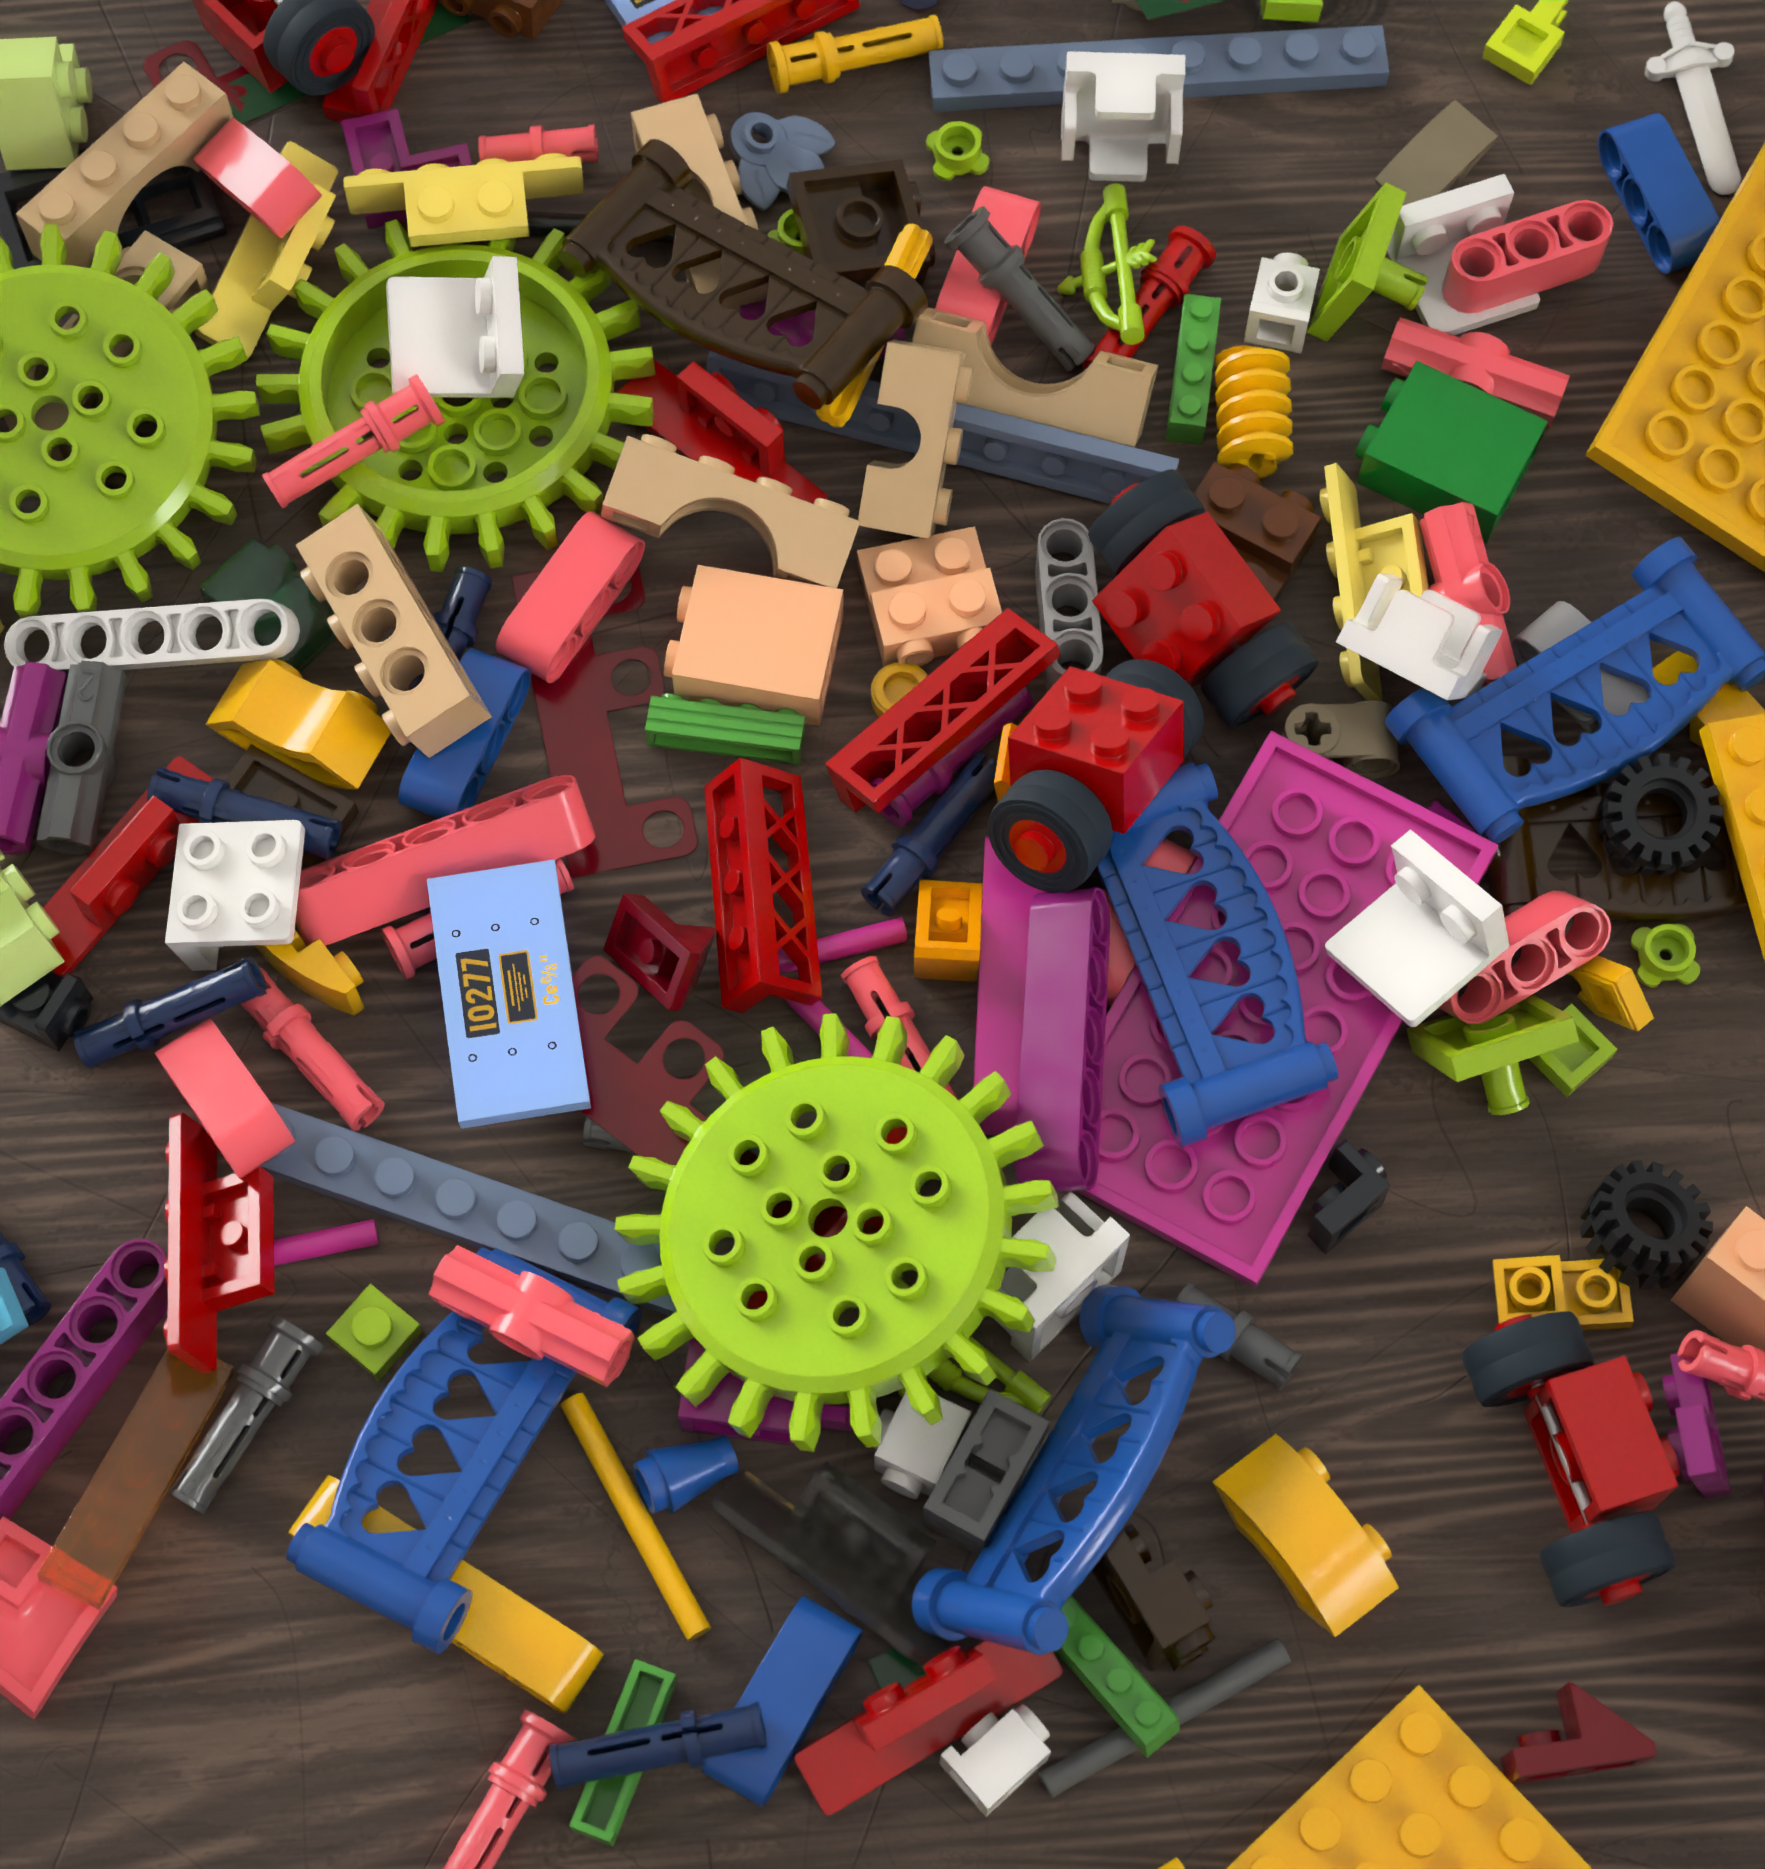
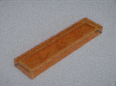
(133, 1479)

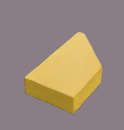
(1612, 993)

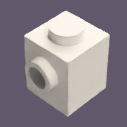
(913, 1451)

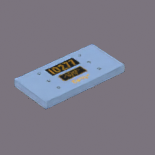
(508, 994)

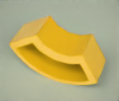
(300, 723)
(1307, 1533)

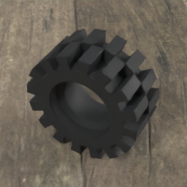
(1680, 784)
(1630, 1248)

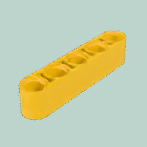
(499, 1625)

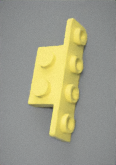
(465, 201)
(269, 267)
(1357, 559)

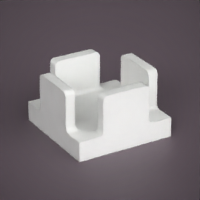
(1120, 108)
(1422, 638)
(1086, 1257)

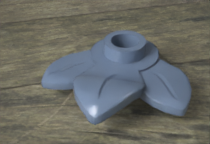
(792, 147)

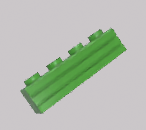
(1193, 369)
(725, 729)
(1116, 1682)
(607, 1800)

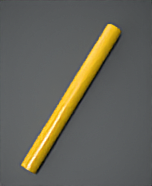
(635, 1517)

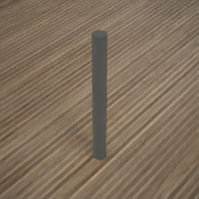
(1185, 1705)

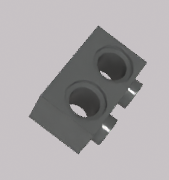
(985, 1471)

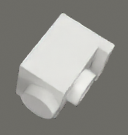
(1282, 302)
(998, 1757)

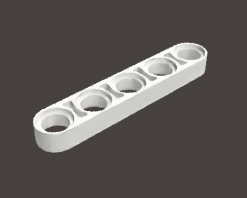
(179, 642)

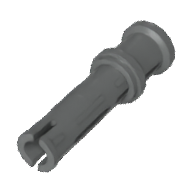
(1003, 270)
(261, 1387)

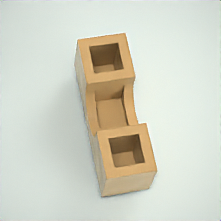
(928, 386)

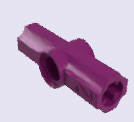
(25, 727)

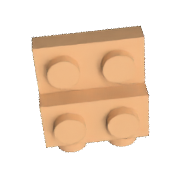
(927, 595)

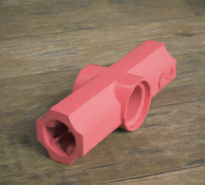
(1479, 362)
(1467, 576)
(531, 1315)

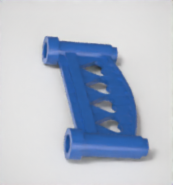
(1674, 609)
(1218, 1074)
(1131, 1337)
(411, 1571)

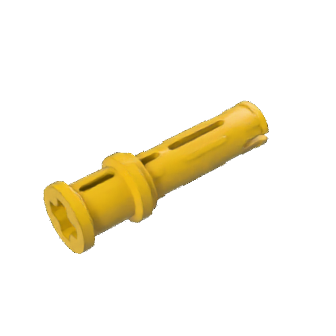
(828, 56)

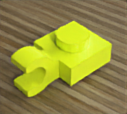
(1527, 39)

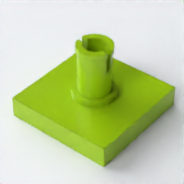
(1361, 266)
(1495, 1048)

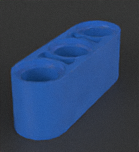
(1658, 190)
(458, 772)
(791, 1692)

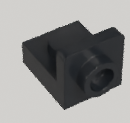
(49, 1009)
(1342, 1208)

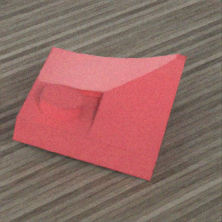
(37, 1622)

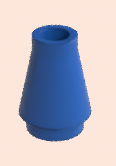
(682, 1472)

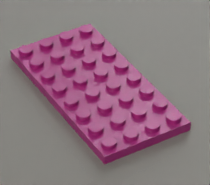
(1323, 857)

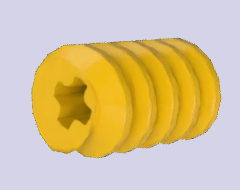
(1253, 408)

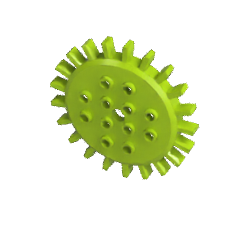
(164, 380)
(452, 492)
(951, 1239)

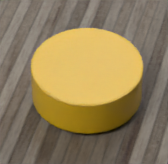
(892, 684)

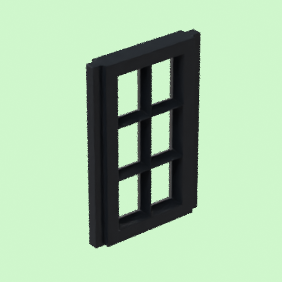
(177, 231)

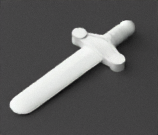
(1691, 66)

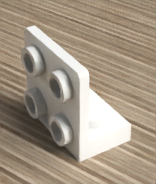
(1426, 240)
(458, 332)
(233, 887)
(1421, 934)

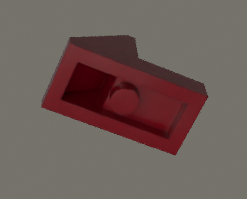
(658, 951)
(1593, 1743)

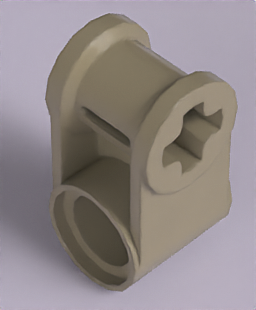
(1347, 735)

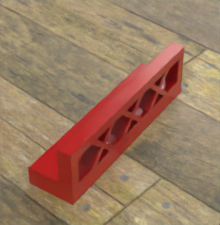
(397, 36)
(723, 42)
(940, 711)
(748, 877)

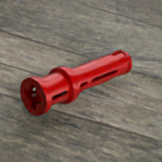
(1162, 286)

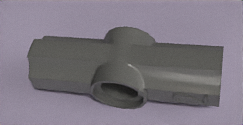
(77, 793)

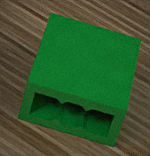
(1448, 447)

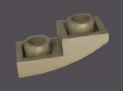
(1439, 154)

